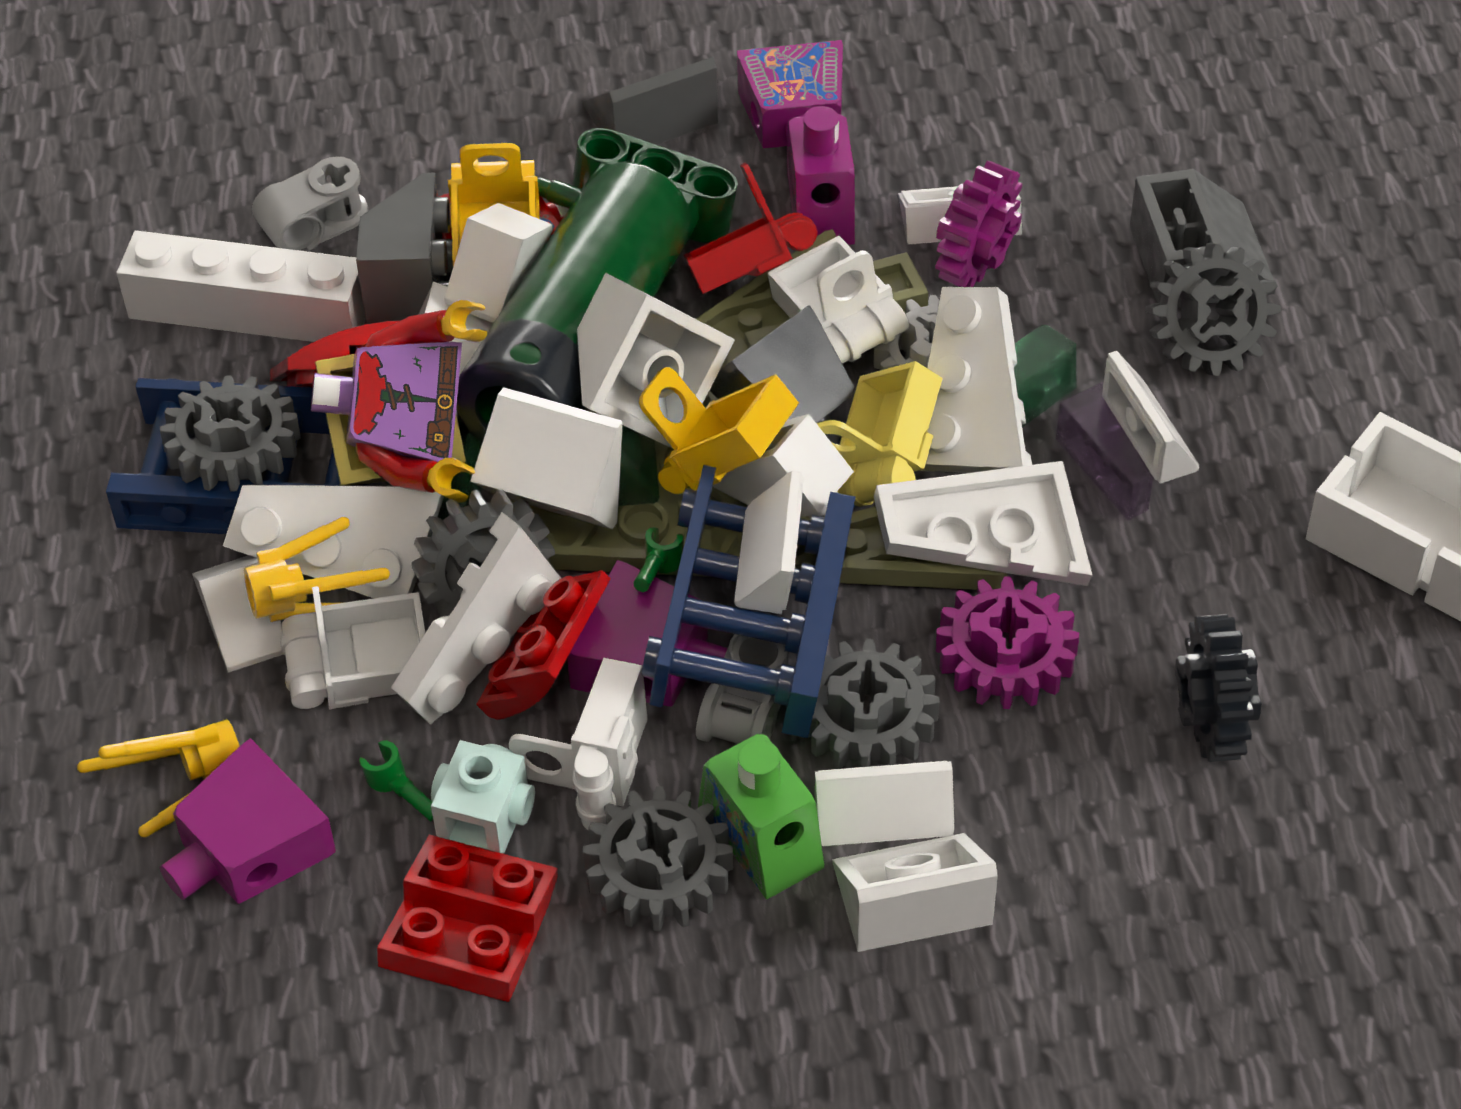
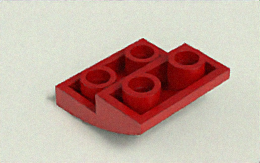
(301, 367)
(542, 646)
(467, 917)

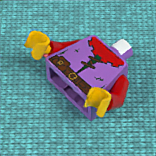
(405, 399)

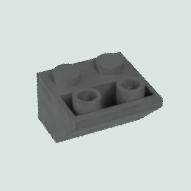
(1184, 212)
(403, 250)

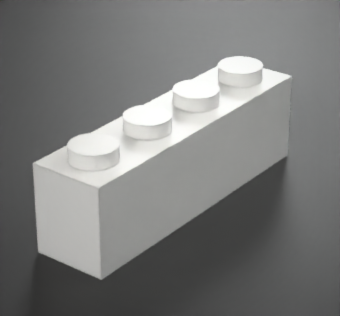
(239, 287)

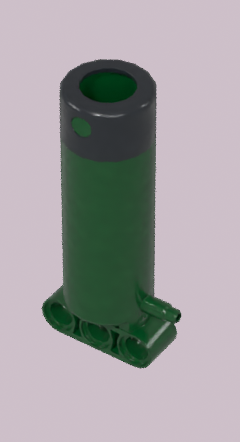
(625, 218)

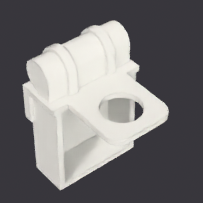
(844, 294)
(350, 649)
(604, 746)

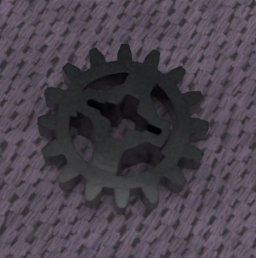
(1218, 687)

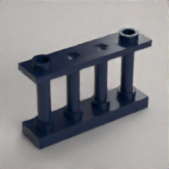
(167, 502)
(802, 634)

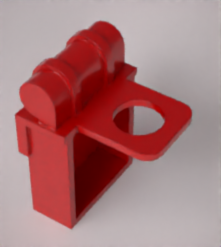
(752, 247)

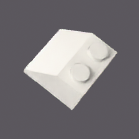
(630, 339)

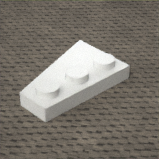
(977, 405)
(988, 521)
(379, 533)
(479, 629)

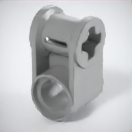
(307, 208)
(740, 713)

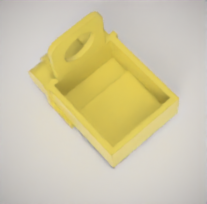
(886, 428)

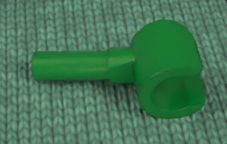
(658, 558)
(393, 778)

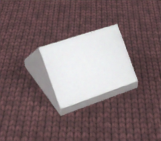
(552, 457)
(917, 890)

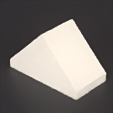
(495, 257)
(238, 633)

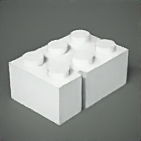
(1396, 512)

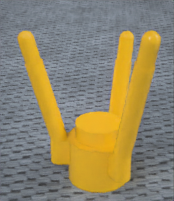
(278, 588)
(199, 749)

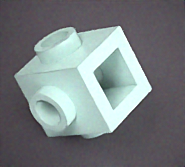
(481, 796)

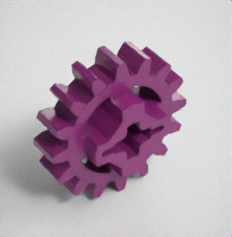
(978, 225)
(975, 649)

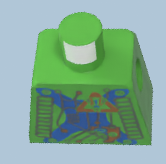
(757, 799)

